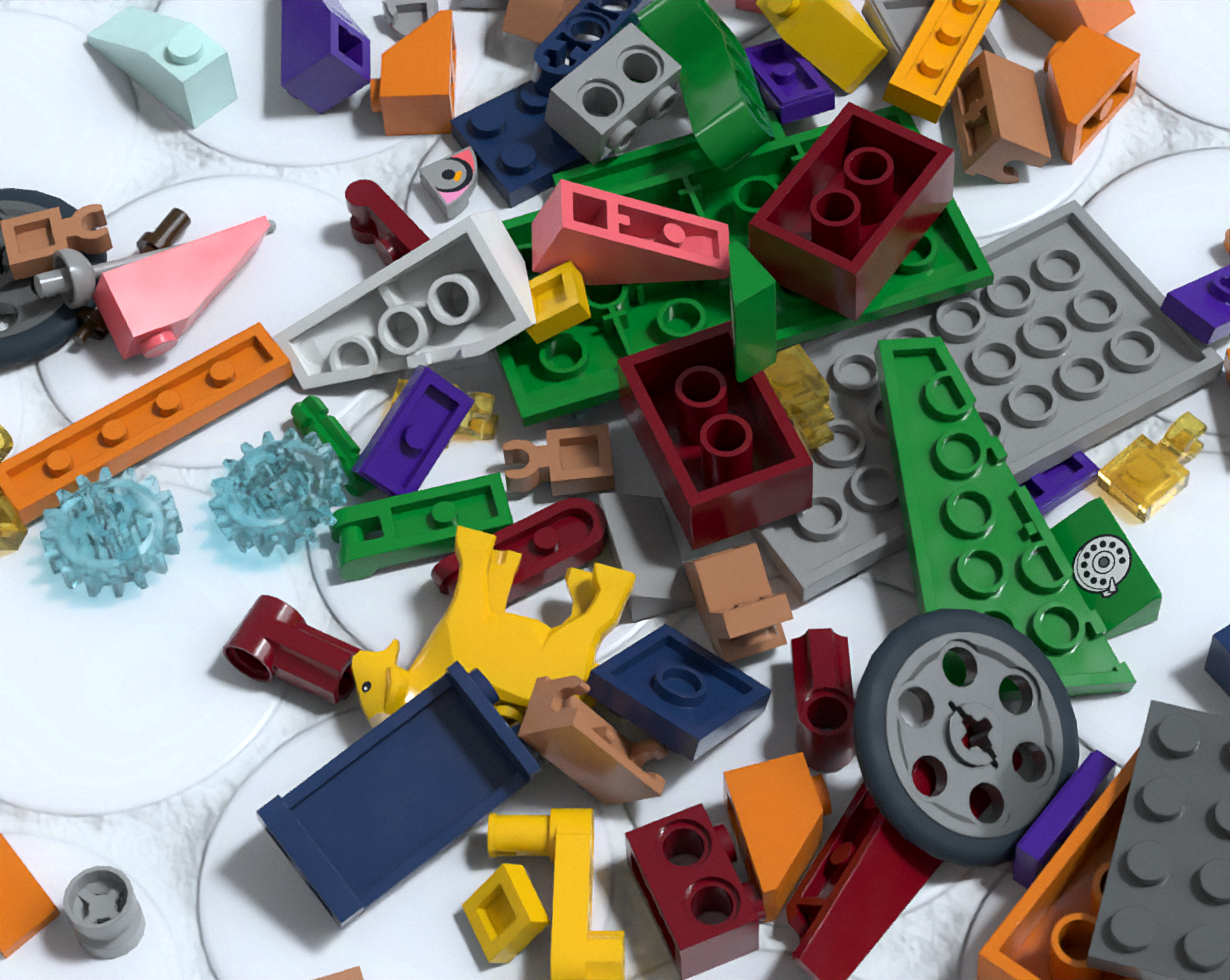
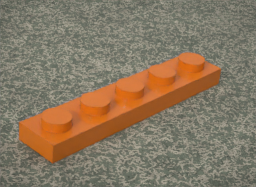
(144, 420)

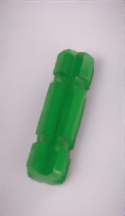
(312, 416)

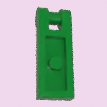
(416, 524)

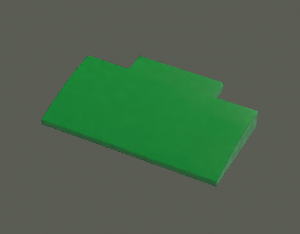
(580, 364)

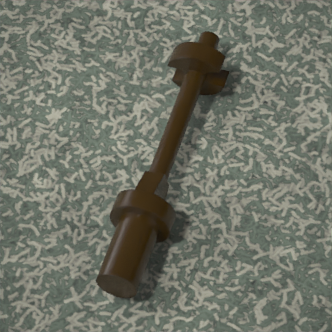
(162, 237)

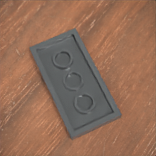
(1171, 860)

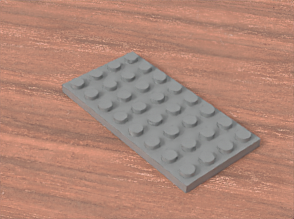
(1056, 362)

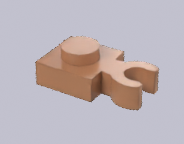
(35, 237)
(572, 460)

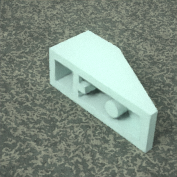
(169, 61)

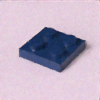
(516, 144)
(678, 692)

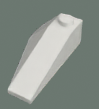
(426, 308)

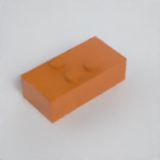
(1056, 917)

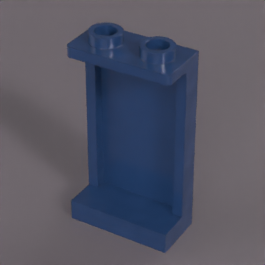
(401, 793)

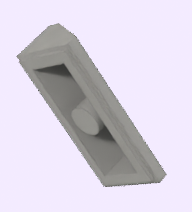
(646, 546)

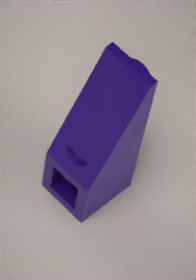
(322, 53)

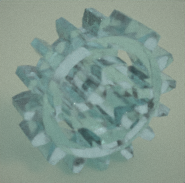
(278, 492)
(87, 551)

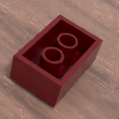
(852, 210)
(714, 442)

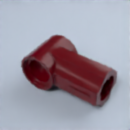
(280, 644)
(823, 699)

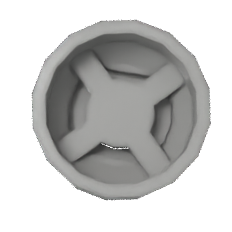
(102, 896)

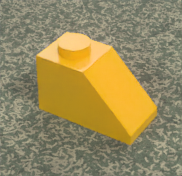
(828, 36)

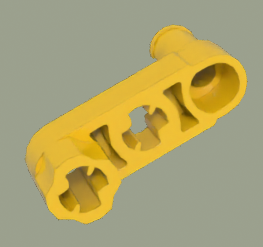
(569, 842)

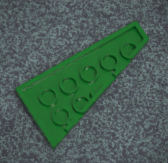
(975, 530)

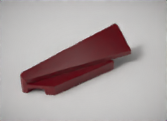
(863, 881)

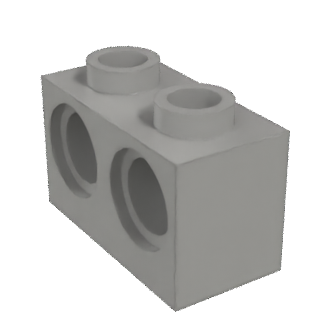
(605, 87)

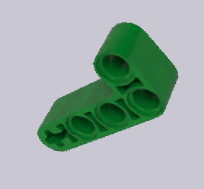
(714, 78)

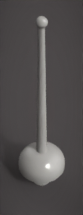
(75, 276)

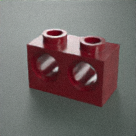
(682, 893)

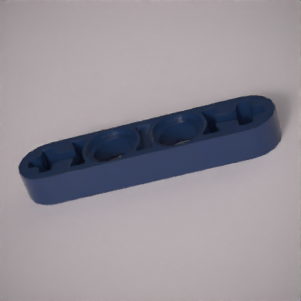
(584, 19)

